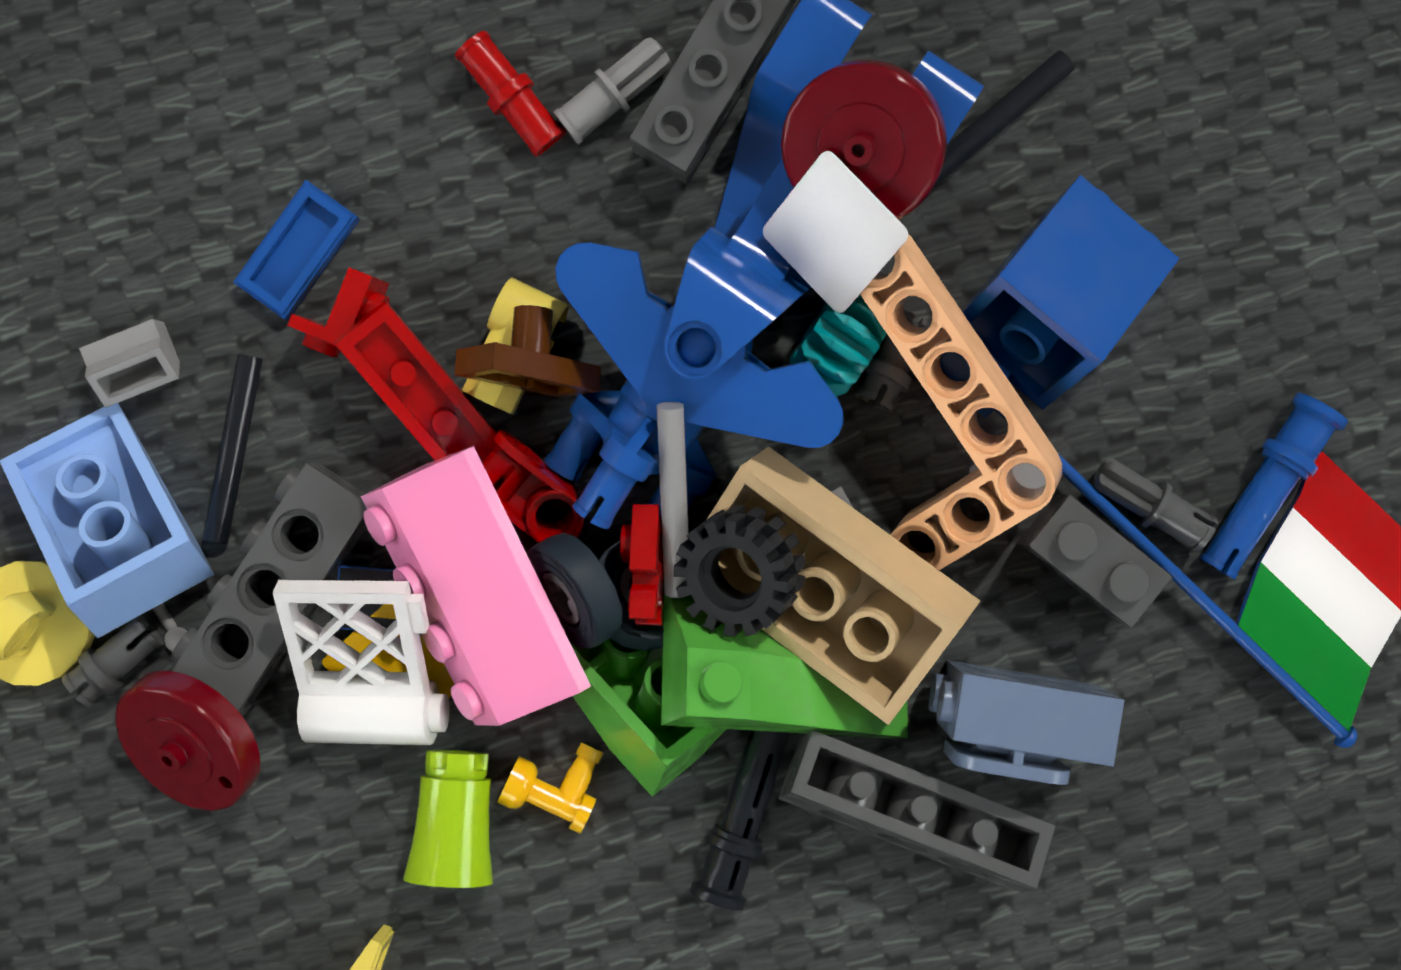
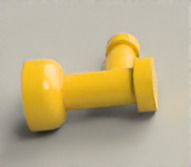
(565, 802)

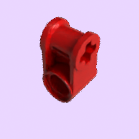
(526, 483)

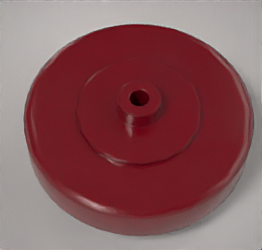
(876, 123)
(187, 740)

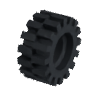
(711, 589)

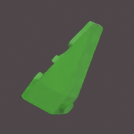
(753, 684)
(626, 713)

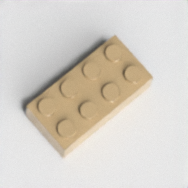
(868, 604)

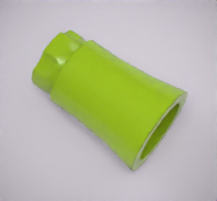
(452, 822)

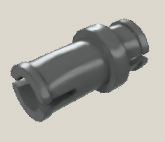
(887, 373)
(111, 661)

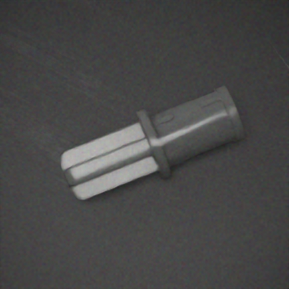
(1155, 505)

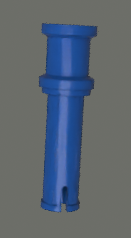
(1286, 461)

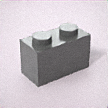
(1094, 560)

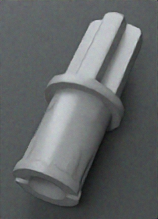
(613, 89)

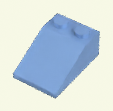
(105, 520)

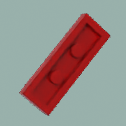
(415, 385)

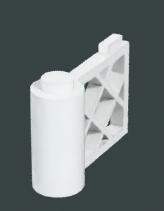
(363, 699)

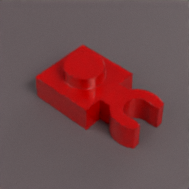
(643, 551)

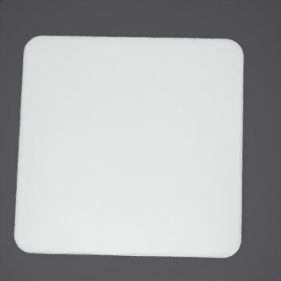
(834, 232)

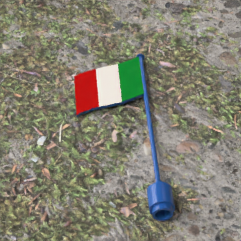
(1317, 594)

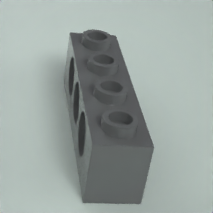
(707, 82)
(237, 600)
(917, 812)

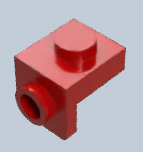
(355, 299)

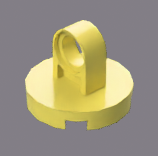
(36, 626)

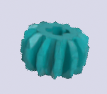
(840, 344)

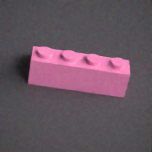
(478, 590)

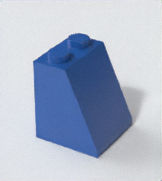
(1068, 292)

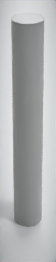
(672, 489)

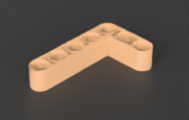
(958, 403)

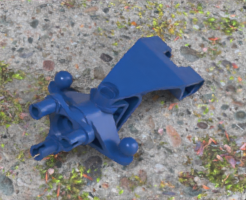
(725, 297)

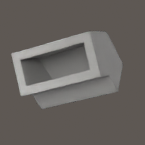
(130, 362)

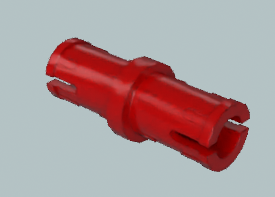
(509, 93)

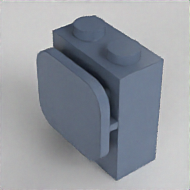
(1023, 722)

